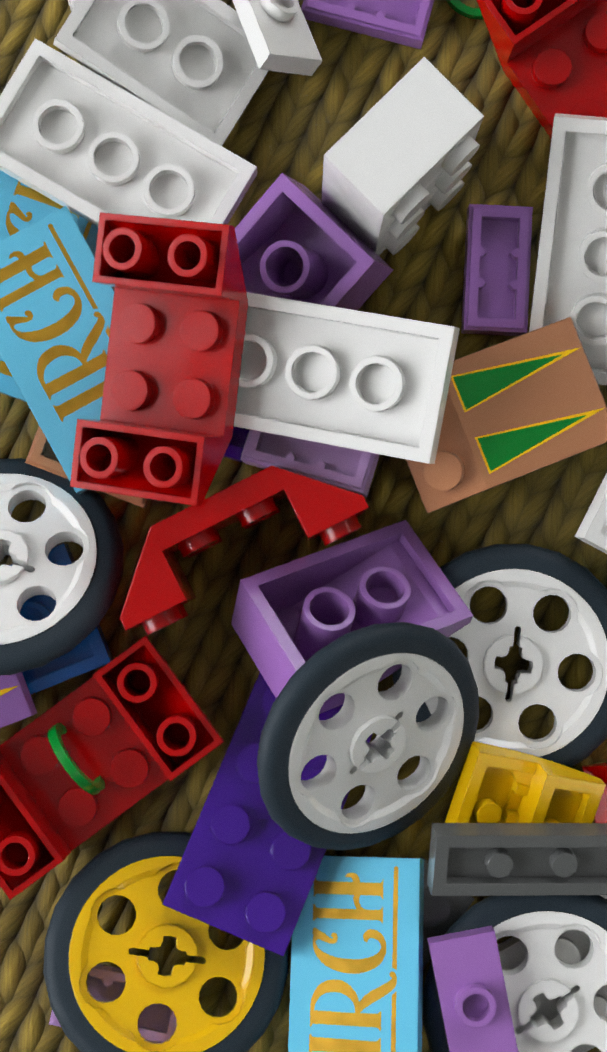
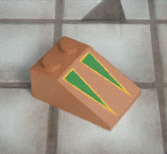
(513, 414)

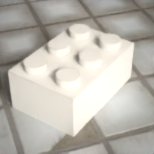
(401, 159)

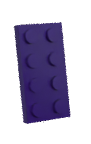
(239, 862)

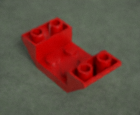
(552, 53)
(168, 359)
(159, 582)
(122, 724)

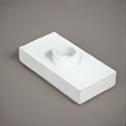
(279, 36)

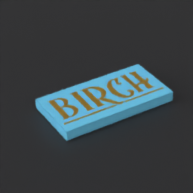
(55, 327)
(359, 958)

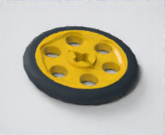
(79, 943)

